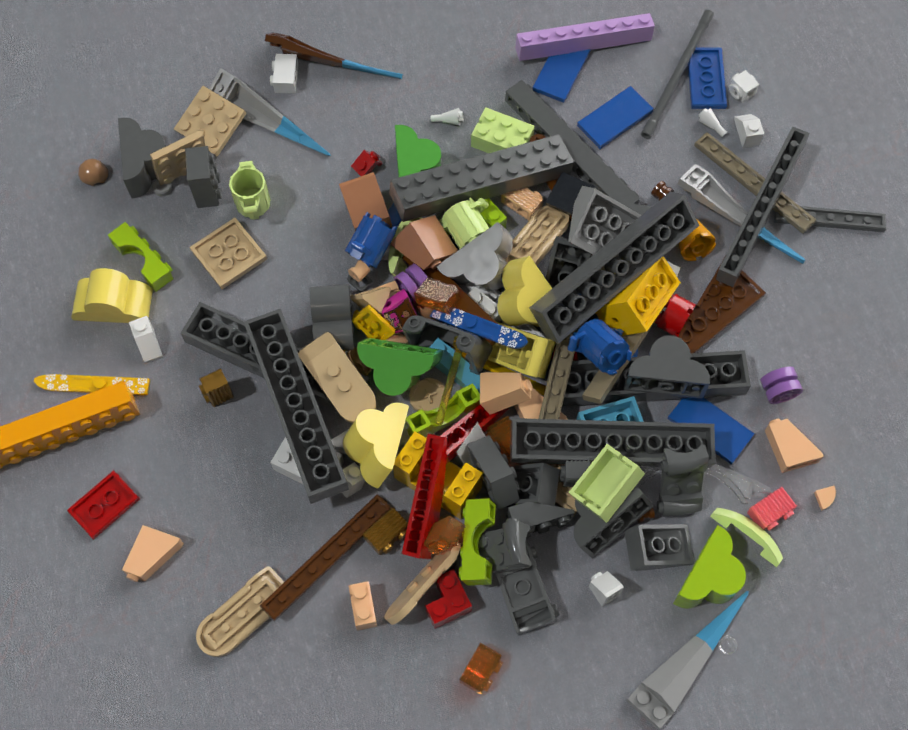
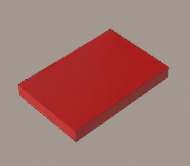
(103, 504)

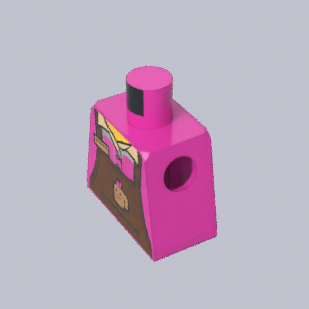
(398, 310)

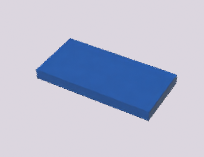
(560, 74)
(707, 79)
(615, 117)
(729, 434)

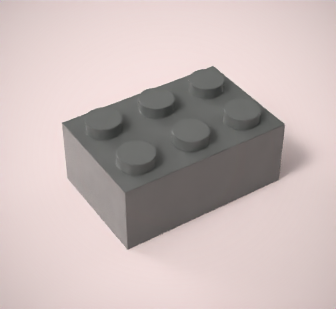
(203, 177)
(497, 475)

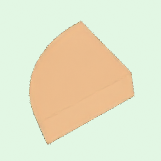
(825, 497)

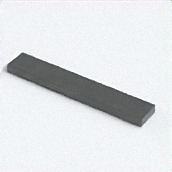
(843, 219)

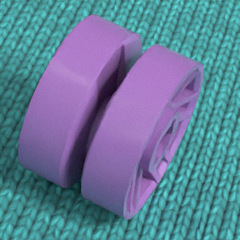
(410, 281)
(781, 385)

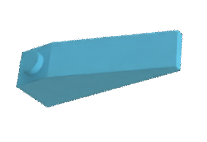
(463, 376)

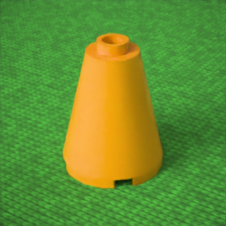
(697, 243)

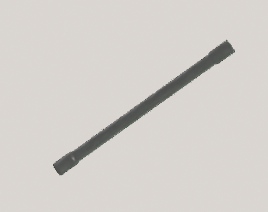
(652, 122)

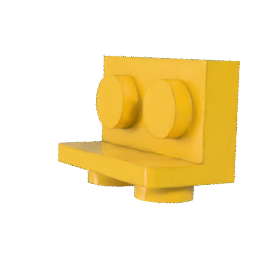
(372, 323)

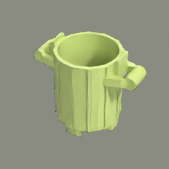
(249, 191)
(465, 221)

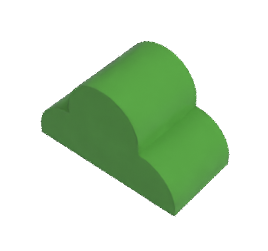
(414, 153)
(397, 364)

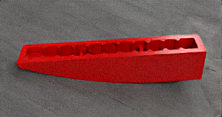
(458, 432)
(427, 497)

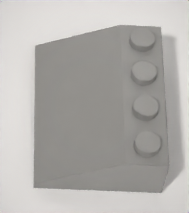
(597, 220)

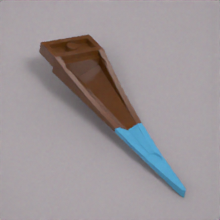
(306, 52)

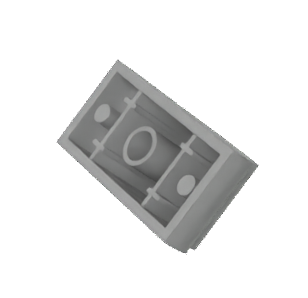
(480, 260)

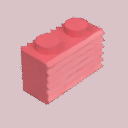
(772, 509)

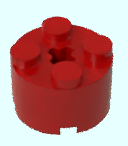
(676, 315)

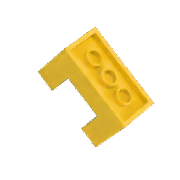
(641, 300)
(458, 484)

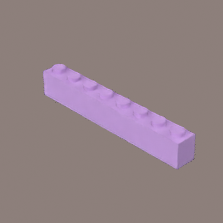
(584, 36)

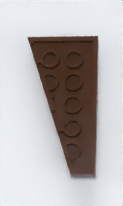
(718, 309)

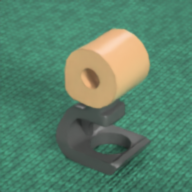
(357, 274)

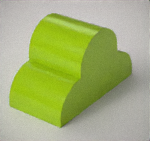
(715, 574)

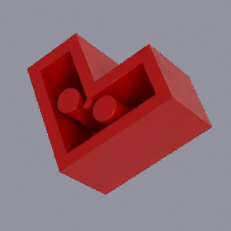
(453, 601)

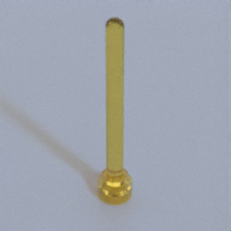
(449, 384)

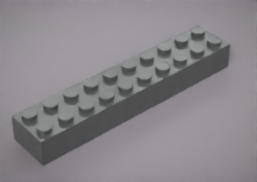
(480, 177)
(614, 266)
(229, 340)
(726, 371)
(296, 406)
(641, 442)

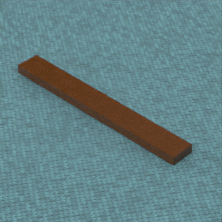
(465, 304)
(324, 558)

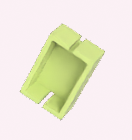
(499, 132)
(606, 483)

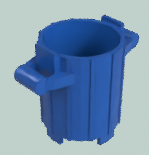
(370, 240)
(601, 345)

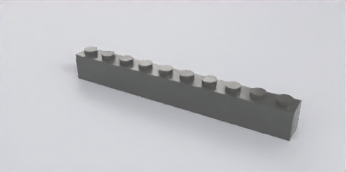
(586, 163)
(762, 207)

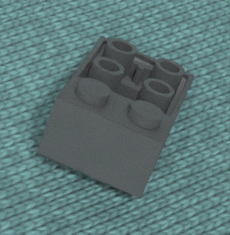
(540, 516)

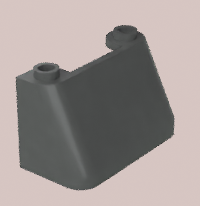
(424, 331)

